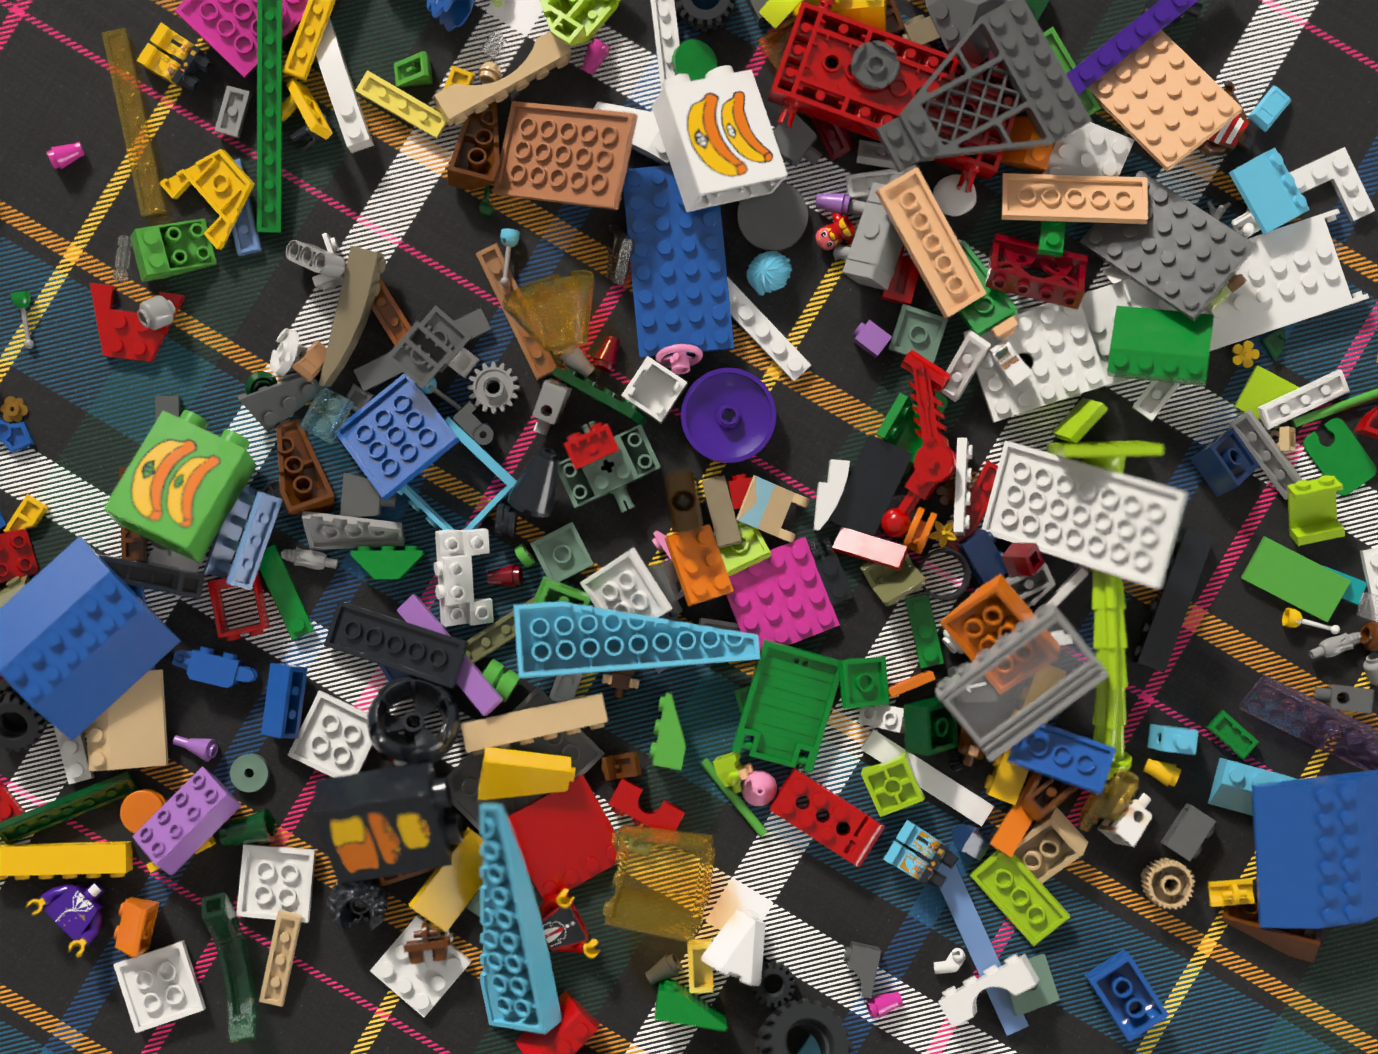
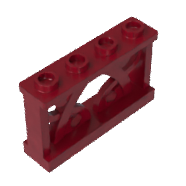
(1023, 254)

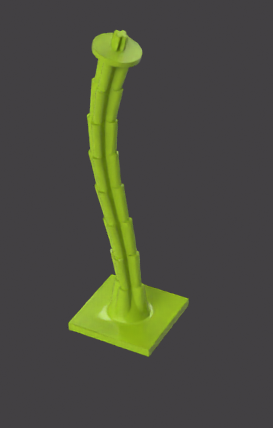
(1109, 604)

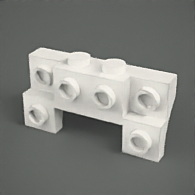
(456, 579)

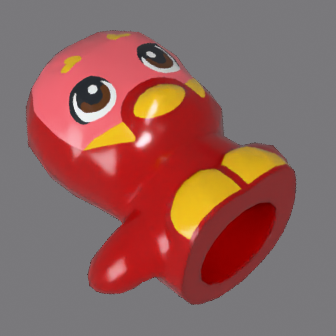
(833, 234)

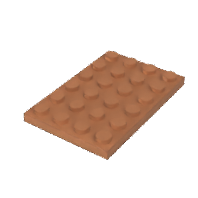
(565, 154)

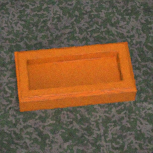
(911, 683)

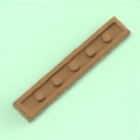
(493, 266)

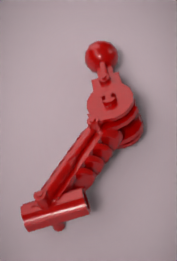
(935, 459)

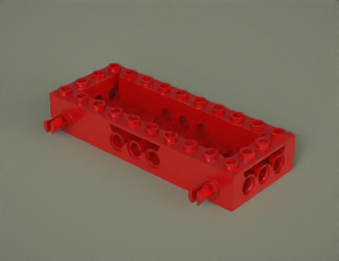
(835, 97)

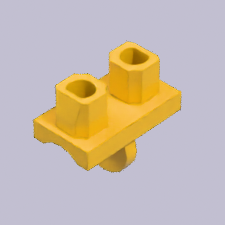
(1231, 892)

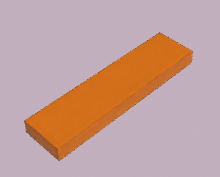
(1015, 823)

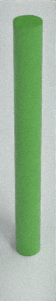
(1335, 408)
(735, 799)

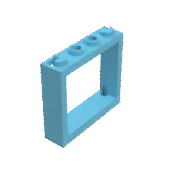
(433, 517)

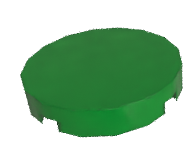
(694, 59)

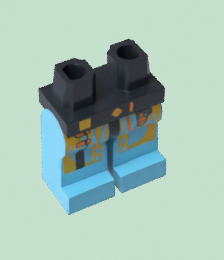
(928, 858)

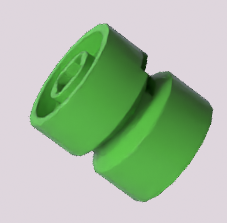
(502, 681)

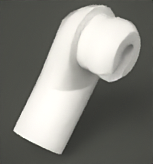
(952, 963)

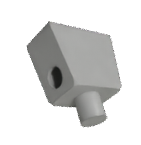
(556, 396)

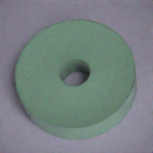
(257, 764)

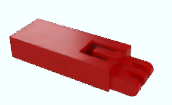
(903, 282)

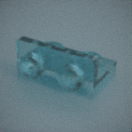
(326, 414)

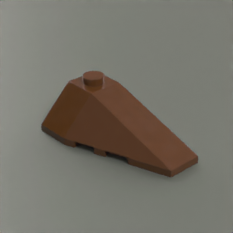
(300, 473)

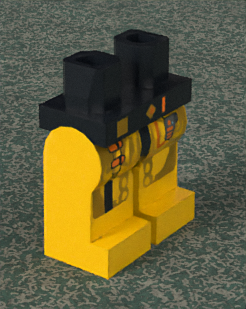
(181, 65)

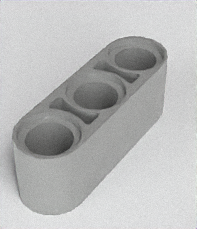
(315, 258)

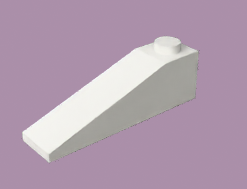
(647, 136)

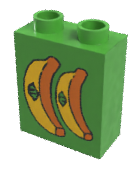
(182, 484)

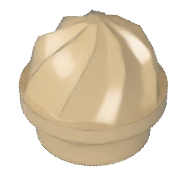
(489, 72)

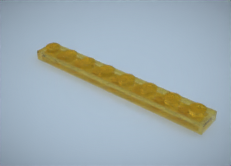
(133, 122)

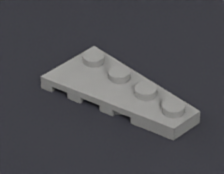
(346, 532)

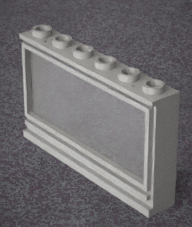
(1021, 681)

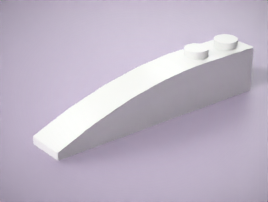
(342, 92)

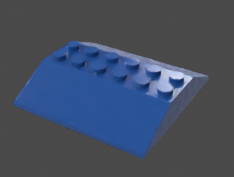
(78, 639)
(1317, 850)

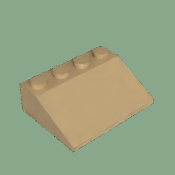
(131, 729)

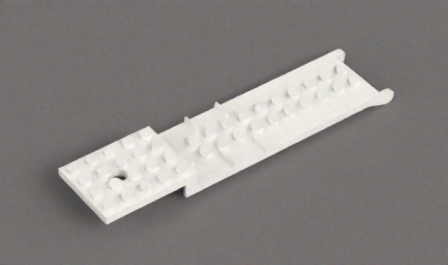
(1288, 280)

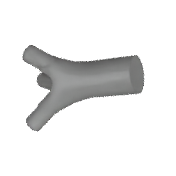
(1217, 213)

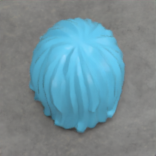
(768, 272)

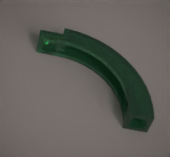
(235, 964)

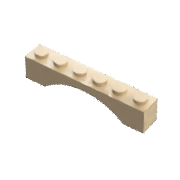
(462, 100)

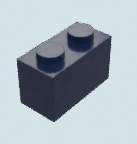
(982, 555)

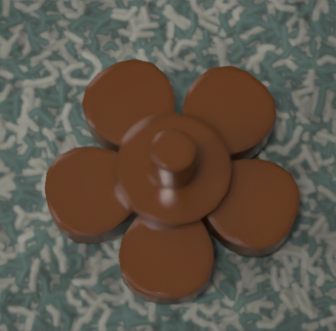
(947, 493)

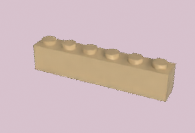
(535, 722)

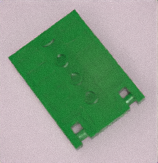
(787, 705)

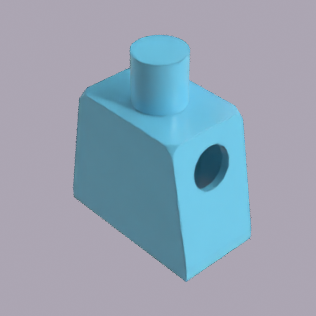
(1173, 739)

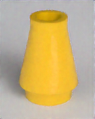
(1163, 772)

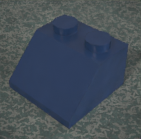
(1225, 462)

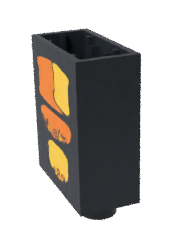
(386, 822)

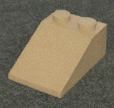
(1050, 845)

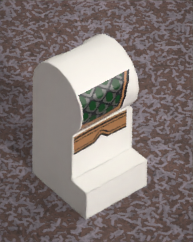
(1010, 363)

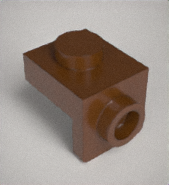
(621, 765)

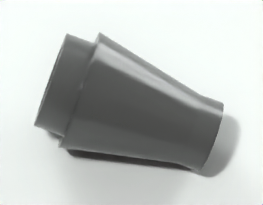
(665, 968)

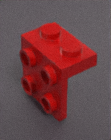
(16, 555)

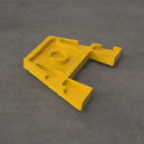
(222, 186)

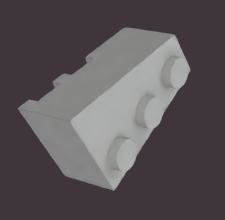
(1032, 588)

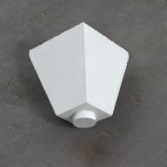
(739, 947)

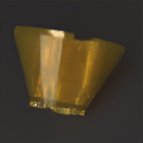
(554, 310)

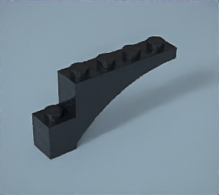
(157, 576)

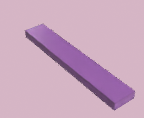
(470, 678)

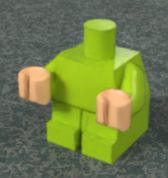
(731, 771)

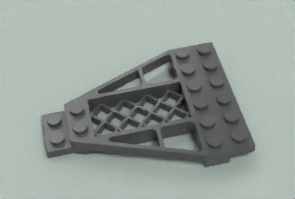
(1030, 69)

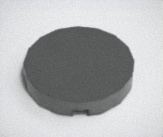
(875, 65)

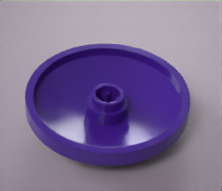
(728, 415)

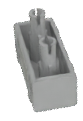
(874, 246)

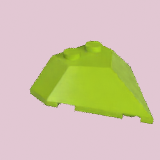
(577, 20)

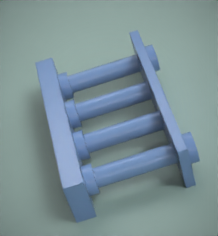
(253, 541)

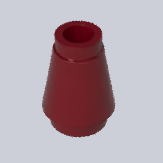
(607, 354)
(506, 576)

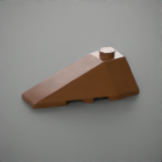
(476, 151)
(1294, 942)

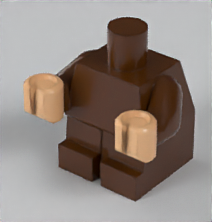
(621, 681)
(969, 748)

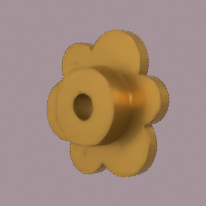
(19, 409)

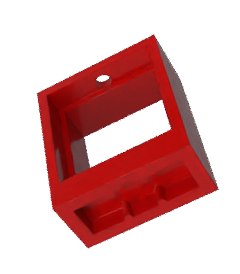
(219, 612)

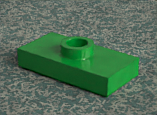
(1232, 734)

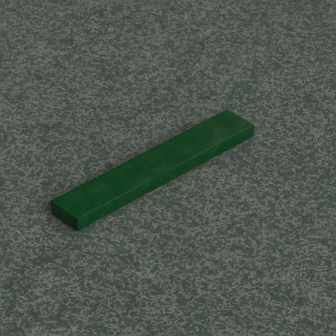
(67, 807)

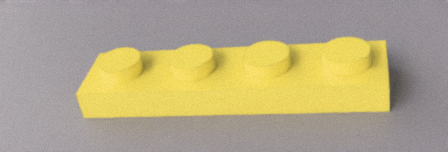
(402, 104)

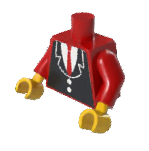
(564, 926)

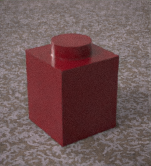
(1022, 559)

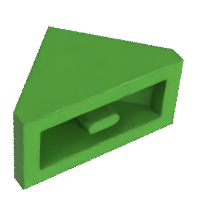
(413, 70)

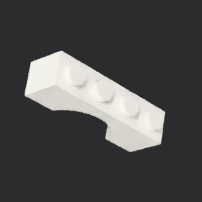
(1013, 976)

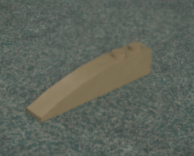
(353, 309)

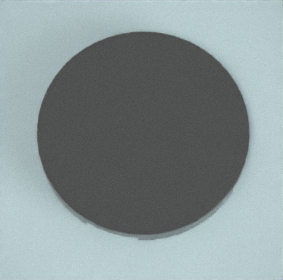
(773, 219)

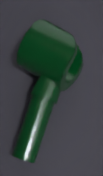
(486, 209)

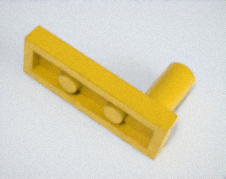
(303, 99)

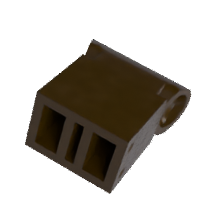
(683, 501)

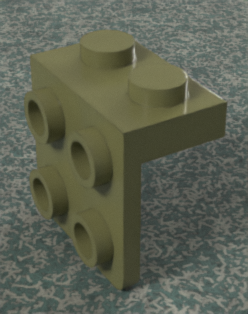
(892, 584)

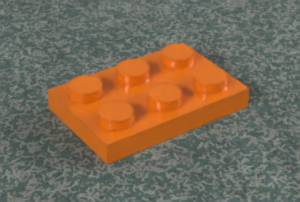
(699, 565)

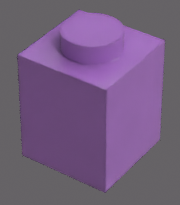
(871, 338)

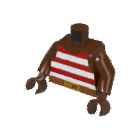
(1231, 134)

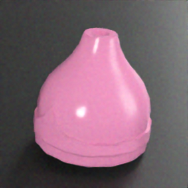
(759, 788)

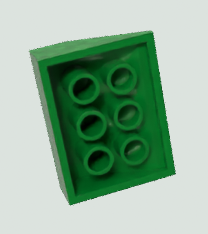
(1160, 346)

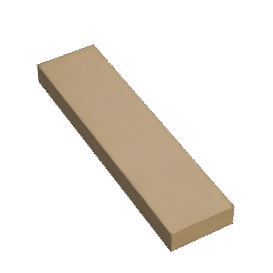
(280, 958)

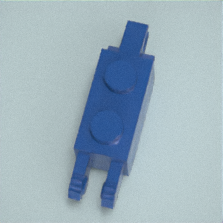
(213, 668)

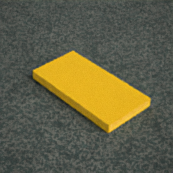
(453, 885)

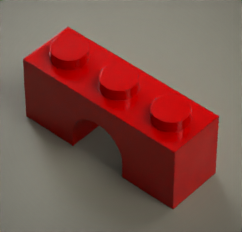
(626, 801)

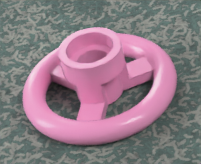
(679, 361)

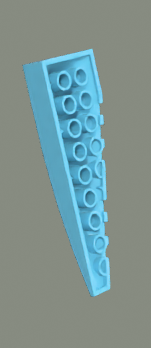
(588, 639)
(515, 955)

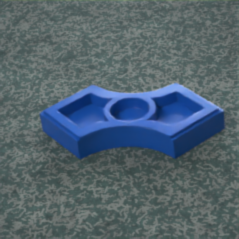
(15, 436)

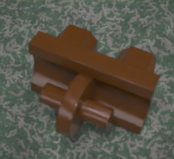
(416, 947)

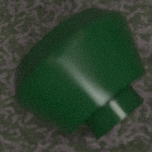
(259, 379)

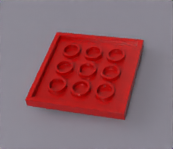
(564, 838)

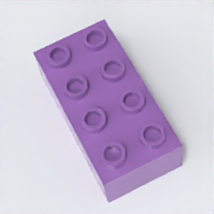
(186, 821)

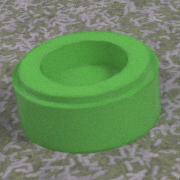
(524, 555)

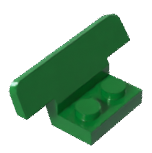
(900, 426)

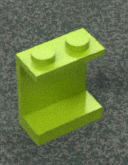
(1314, 510)

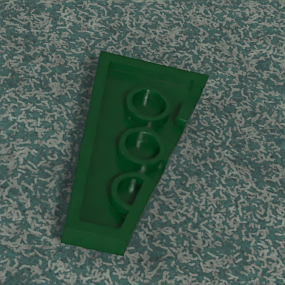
(604, 397)

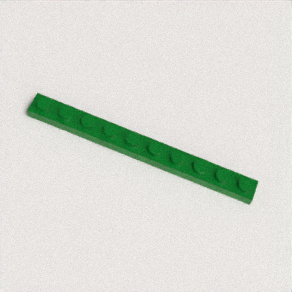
(269, 116)

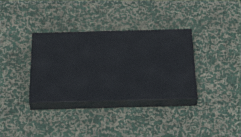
(871, 486)

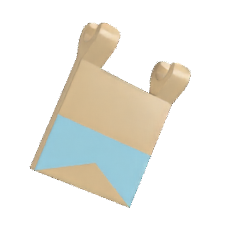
(767, 507)

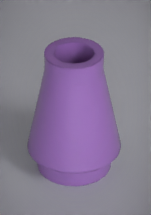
(834, 203)

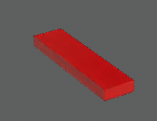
(980, 498)

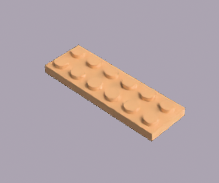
(1074, 198)
(930, 242)

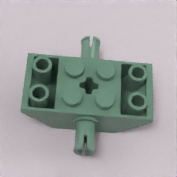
(631, 463)

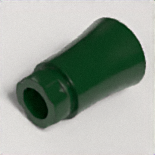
(249, 829)

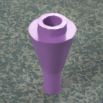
(202, 748)

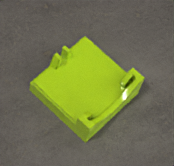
(892, 785)

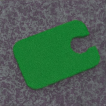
(1342, 459)

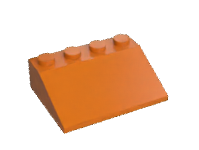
(986, 616)

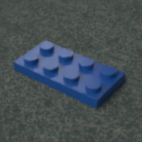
(1064, 757)

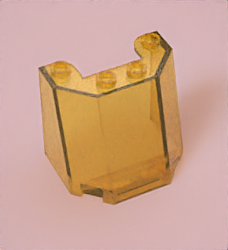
(661, 881)

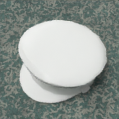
(951, 200)

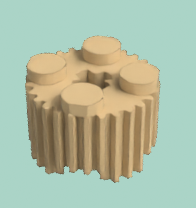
(1154, 879)

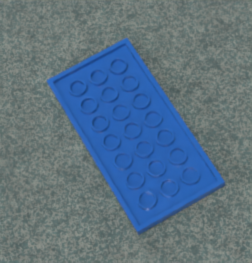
(675, 266)

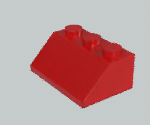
(566, 1036)

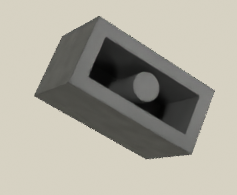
(1189, 832)

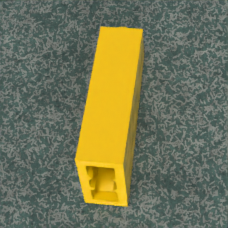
(522, 773)

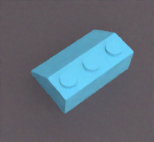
(1269, 191)
(1234, 785)

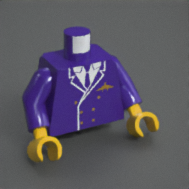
(74, 910)

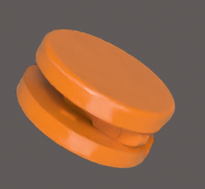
(919, 531)
(140, 807)

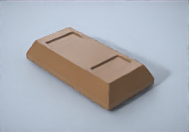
(311, 361)

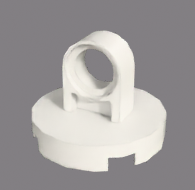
(287, 352)

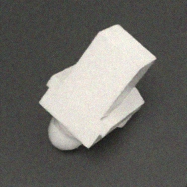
(1245, 224)

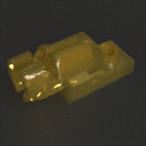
(1112, 801)

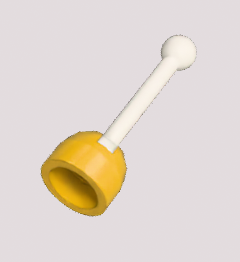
(1293, 619)

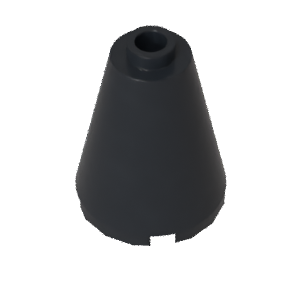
(537, 485)

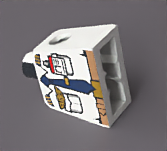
(1130, 824)

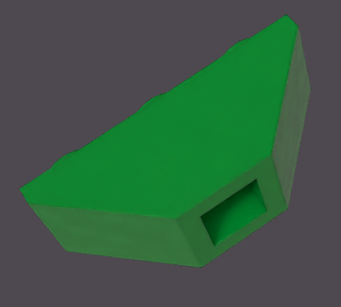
(388, 562)

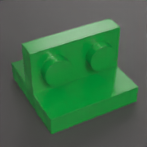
(863, 682)

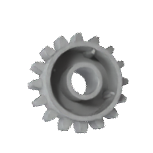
(485, 378)

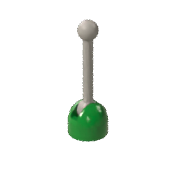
(22, 300)

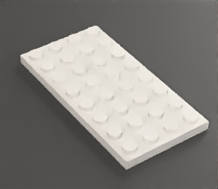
(1084, 513)

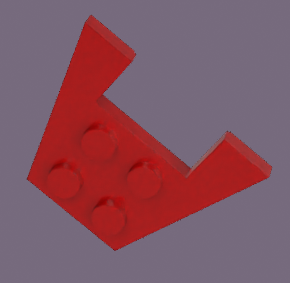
(122, 332)

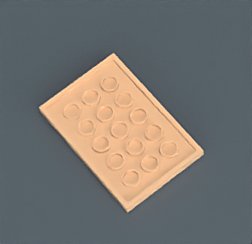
(1164, 100)

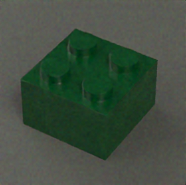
(929, 727)

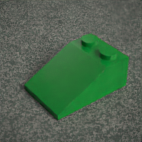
(680, 1006)

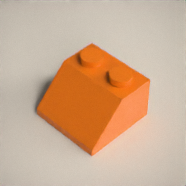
(1028, 159)
(136, 926)

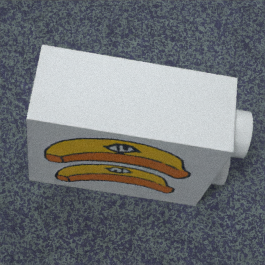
(718, 138)

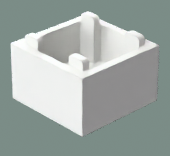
(654, 389)

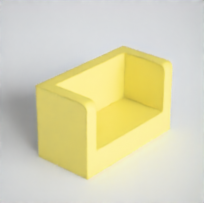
(699, 972)

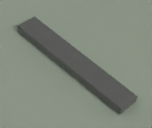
(383, 370)

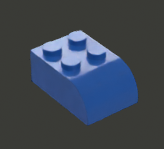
(1126, 995)

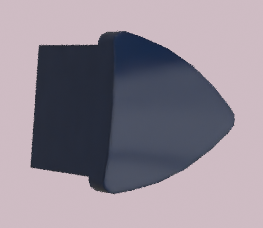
(970, 840)

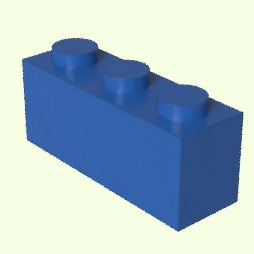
(284, 700)

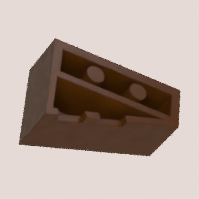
(1046, 796)

